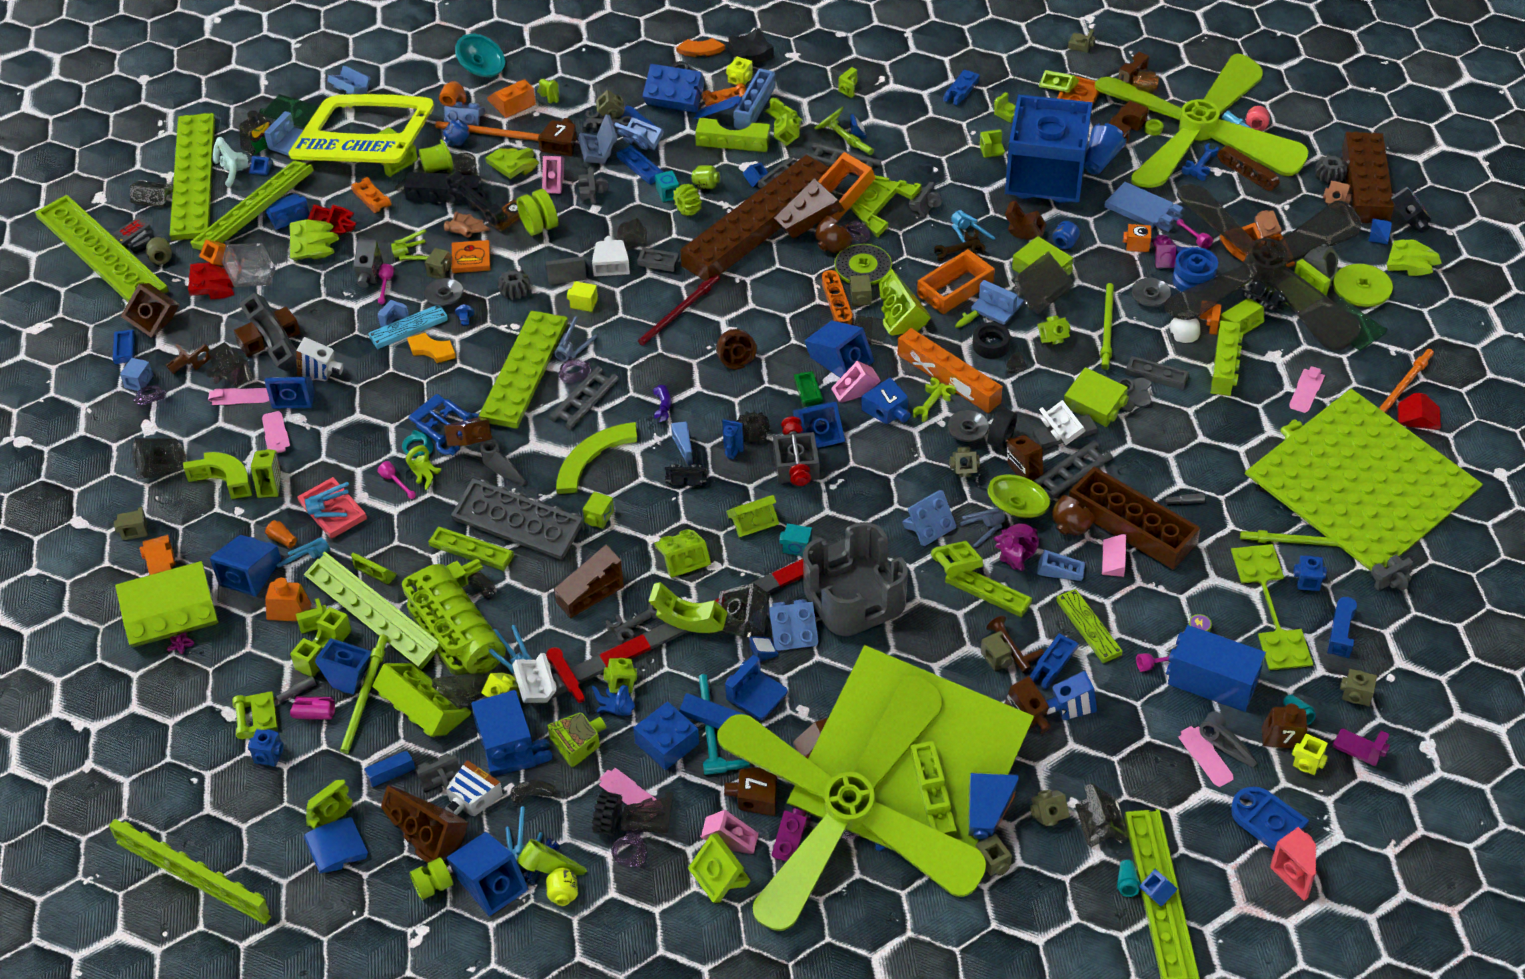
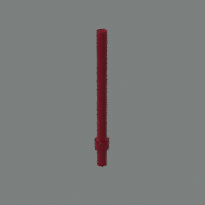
(702, 289)

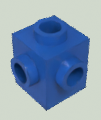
(1309, 573)
(265, 747)

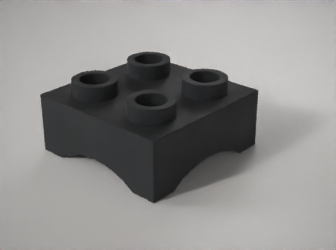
(751, 47)

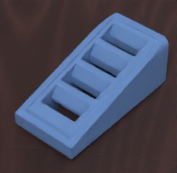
(682, 439)
(1047, 566)

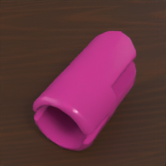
(313, 708)

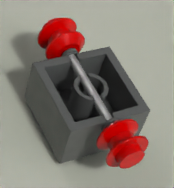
(795, 454)

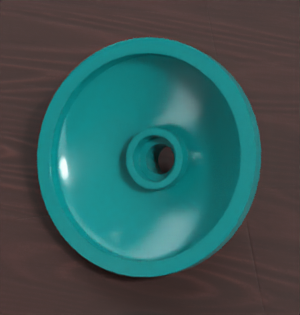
(480, 55)

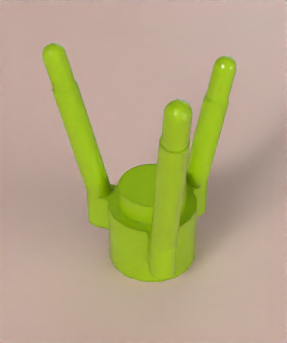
(400, 247)

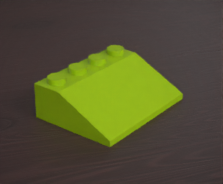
(166, 604)

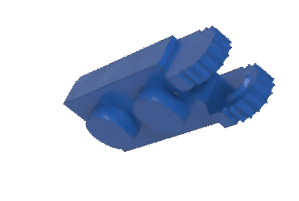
(961, 87)
(1054, 659)
(521, 760)

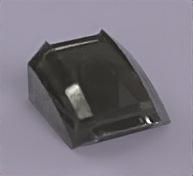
(157, 457)

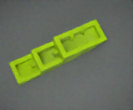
(933, 788)

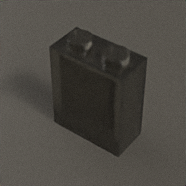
(1042, 283)

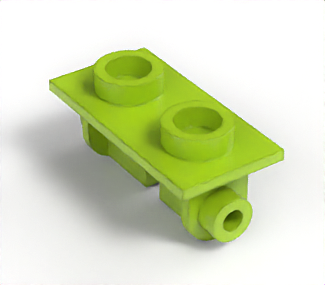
(778, 109)

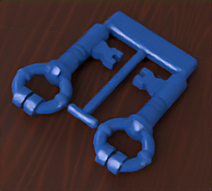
(427, 408)

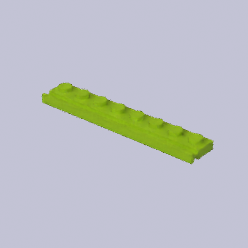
(254, 204)
(373, 610)
(194, 873)
(1165, 922)

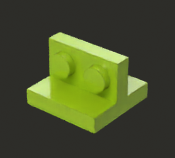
(754, 516)
(717, 869)

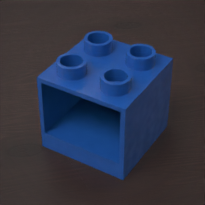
(1048, 148)

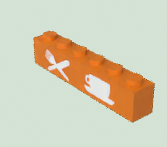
(949, 370)

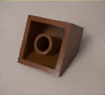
(149, 309)

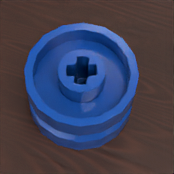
(1194, 267)

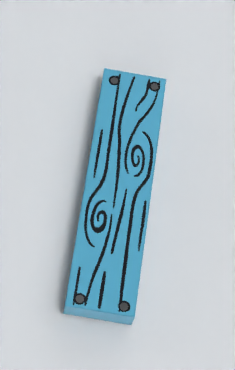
(408, 326)

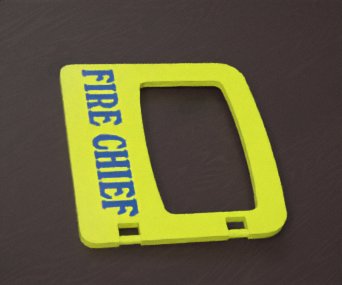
(351, 147)

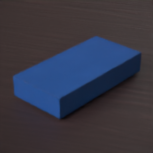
(123, 346)

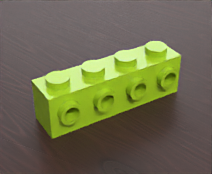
(1225, 358)

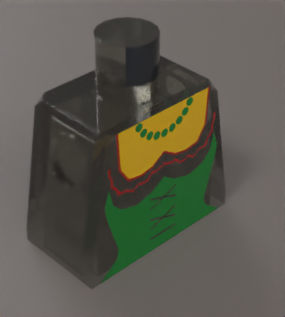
(252, 133)

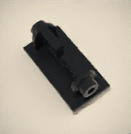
(695, 474)

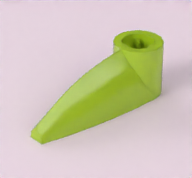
(545, 859)

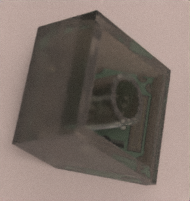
(746, 610)

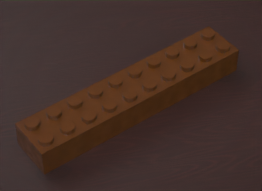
(749, 222)

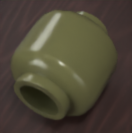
(158, 251)

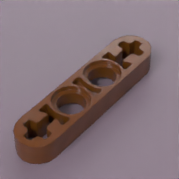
(1265, 178)

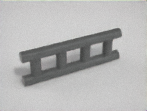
(836, 153)
(583, 407)
(1076, 460)

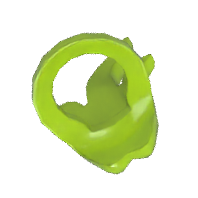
(421, 465)

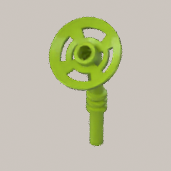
(852, 140)

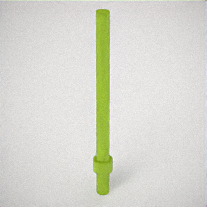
(1106, 350)
(1263, 536)
(377, 656)

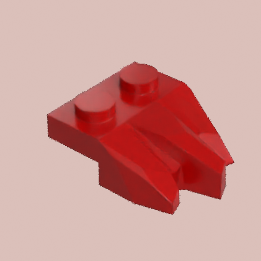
(336, 216)
(211, 280)

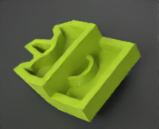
(512, 161)
(311, 239)
(1413, 257)

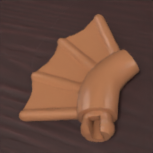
(465, 225)

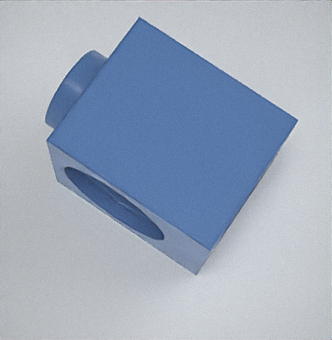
(136, 374)

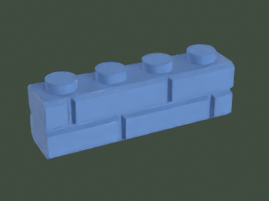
(754, 99)

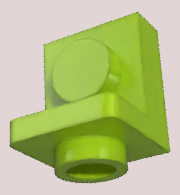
(847, 82)
(1004, 108)
(308, 619)

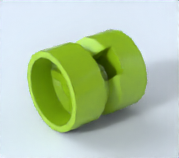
(431, 878)

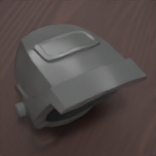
(1324, 260)

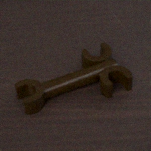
(971, 242)

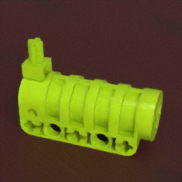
(453, 617)

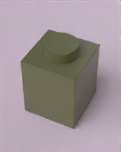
(860, 290)

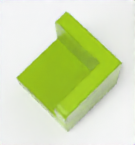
(991, 143)

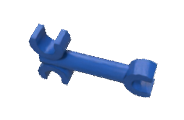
(1199, 169)

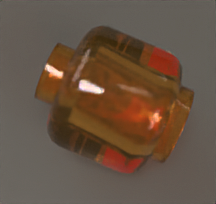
(1146, 81)

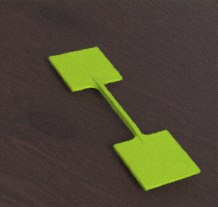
(1282, 647)

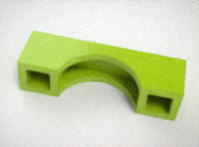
(753, 138)

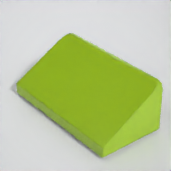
(1058, 81)
(372, 569)

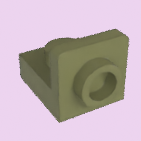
(1082, 42)

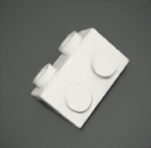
(1063, 422)
(535, 679)

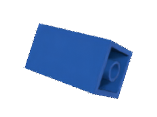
(1215, 667)

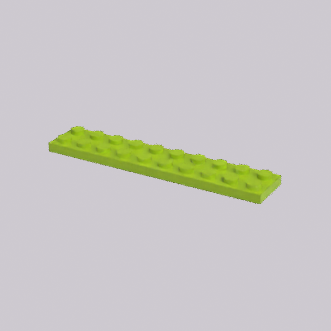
(192, 176)
(97, 247)

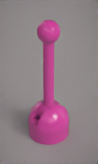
(1203, 240)
(386, 273)
(388, 471)
(1146, 661)

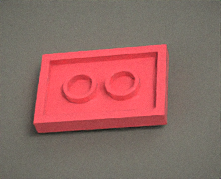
(344, 504)

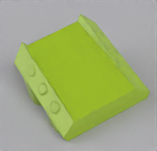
(328, 805)

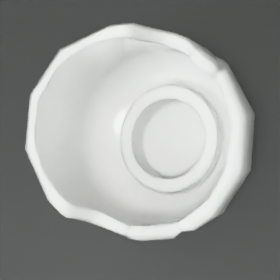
(1185, 330)

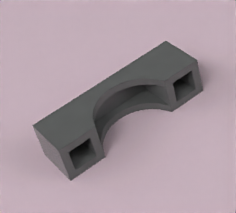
(263, 317)

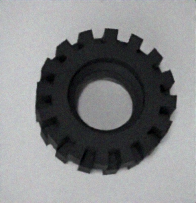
(607, 813)

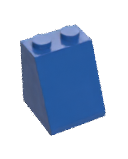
(839, 347)
(245, 564)
(501, 725)
(488, 873)

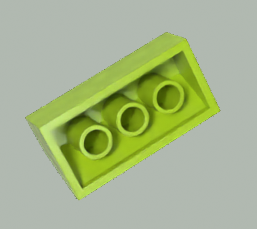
(413, 694)

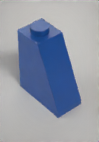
(988, 801)

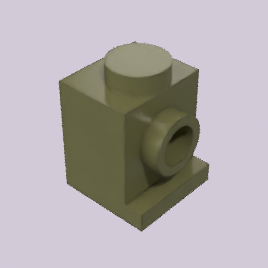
(438, 263)
(131, 524)
(996, 651)
(995, 854)

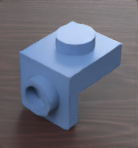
(391, 312)

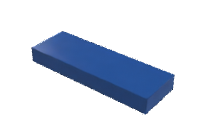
(639, 164)
(705, 711)

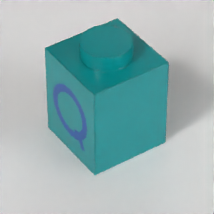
(666, 185)
(795, 539)

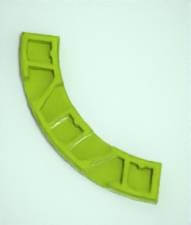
(589, 449)

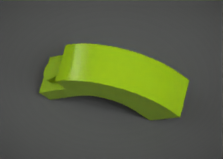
(222, 467)
(686, 615)

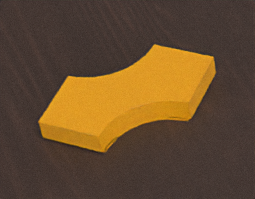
(424, 345)

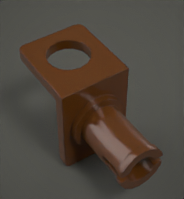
(184, 358)

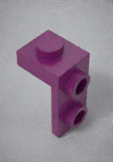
(1165, 251)
(1362, 748)
(790, 833)

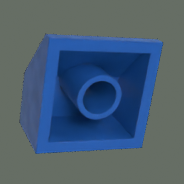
(290, 392)
(823, 421)

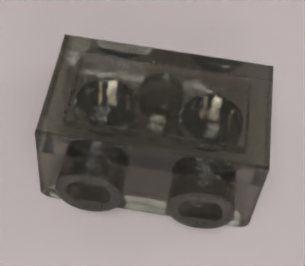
(150, 193)

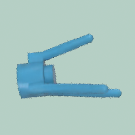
(962, 221)
(315, 504)
(314, 549)
(518, 656)
(519, 847)

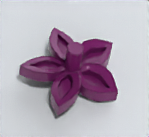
(180, 643)

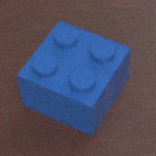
(666, 735)

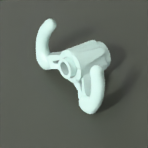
(230, 160)

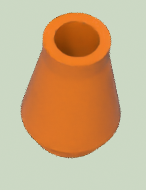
(279, 533)

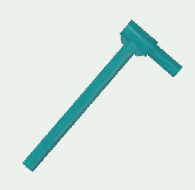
(714, 763)

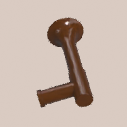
(997, 625)

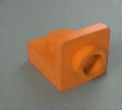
(1212, 317)

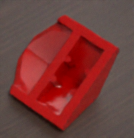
(1419, 412)

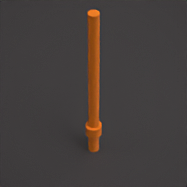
(493, 131)
(1419, 365)

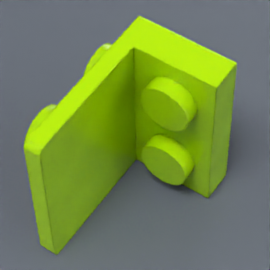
(683, 552)

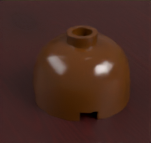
(831, 236)
(736, 348)
(1072, 518)

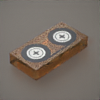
(511, 215)

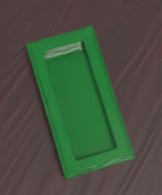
(808, 389)

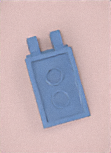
(1144, 207)

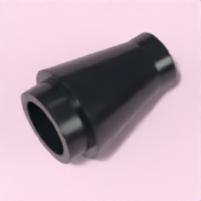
(141, 240)

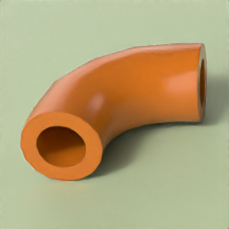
(451, 93)

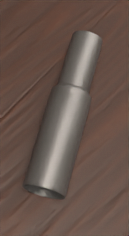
(1186, 499)
(297, 689)

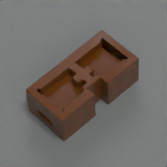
(1131, 69)

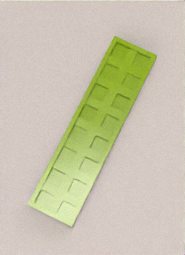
(523, 369)

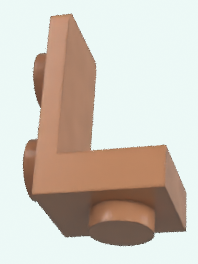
(1267, 223)

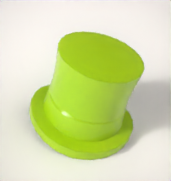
(436, 158)

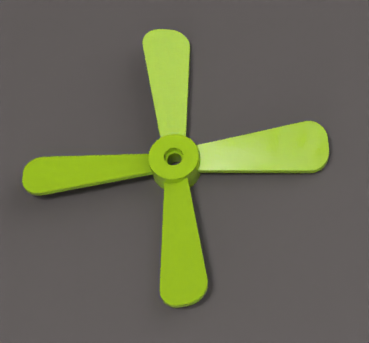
(1201, 122)
(939, 856)

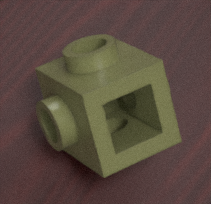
(610, 104)
(971, 466)
(1358, 687)
(1049, 807)

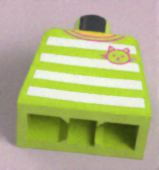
(264, 465)

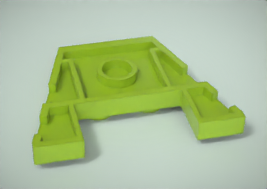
(876, 197)

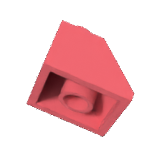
(1296, 861)

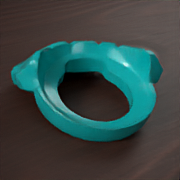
(418, 436)

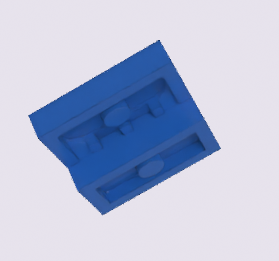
(335, 845)

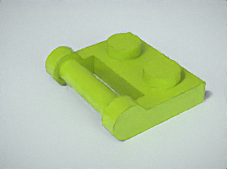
(962, 553)
(262, 713)

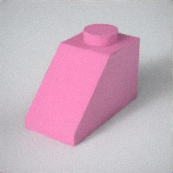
(553, 174)
(855, 382)
(733, 832)

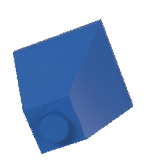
(343, 665)

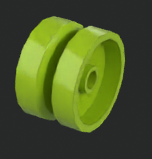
(537, 212)

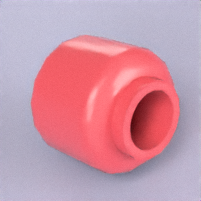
(1258, 118)

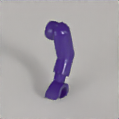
(662, 392)

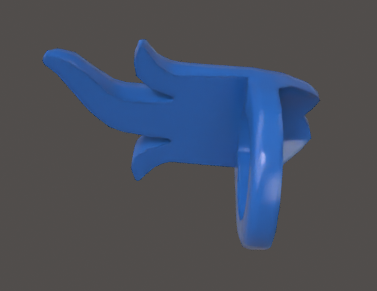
(615, 703)

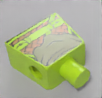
(576, 736)

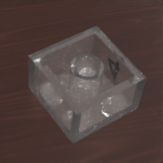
(248, 265)

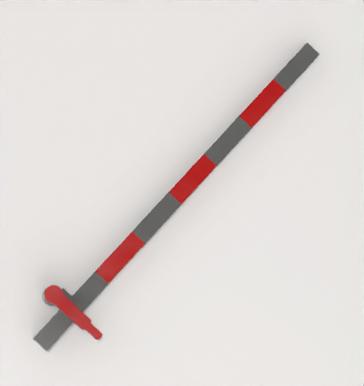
(569, 678)

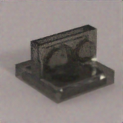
(1100, 817)

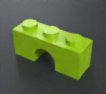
(332, 625)

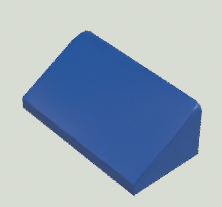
(389, 768)

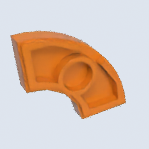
(700, 48)

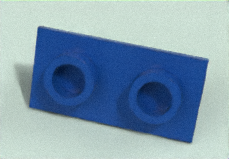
(732, 438)

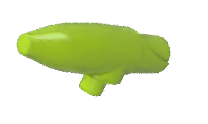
(967, 318)

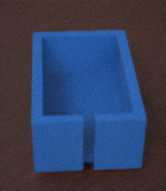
(673, 88)

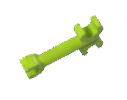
(936, 390)

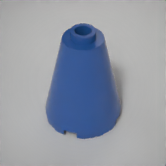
(1103, 146)

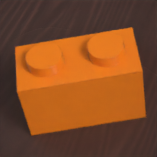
(513, 98)

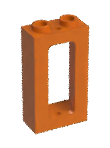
(838, 171)
(948, 272)

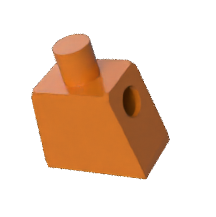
(285, 600)

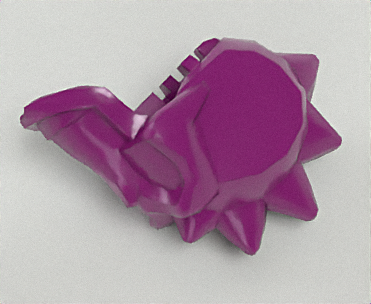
(1017, 545)

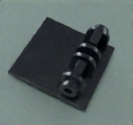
(1269, 299)

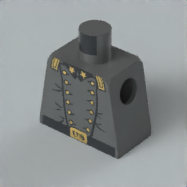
(367, 262)

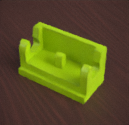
(1247, 313)

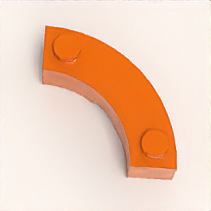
(158, 554)

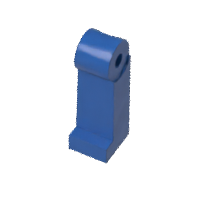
(1338, 641)

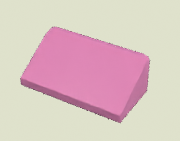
(1114, 556)

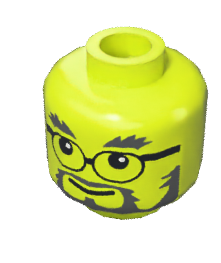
(561, 886)

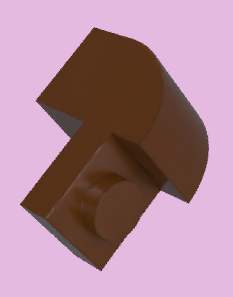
(1024, 225)

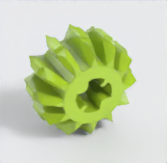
(687, 199)

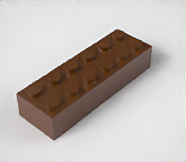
(1368, 176)
(1144, 521)

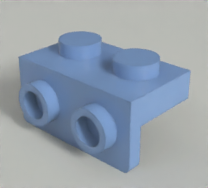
(350, 80)
(466, 113)

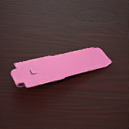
(1308, 385)
(238, 396)
(275, 432)
(1206, 756)
(619, 783)

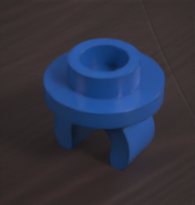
(464, 312)

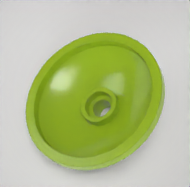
(1018, 496)

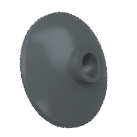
(443, 291)
(1151, 291)
(968, 425)

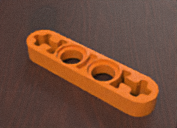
(834, 299)

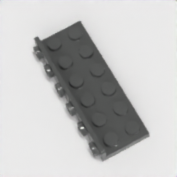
(518, 518)

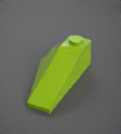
(900, 306)

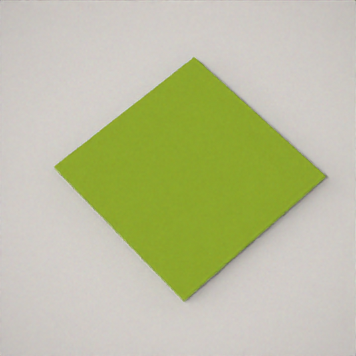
(1363, 479)
(968, 735)

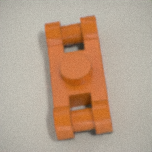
(718, 96)
(371, 195)

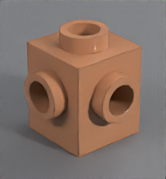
(1337, 188)

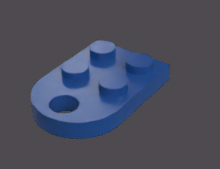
(1267, 817)

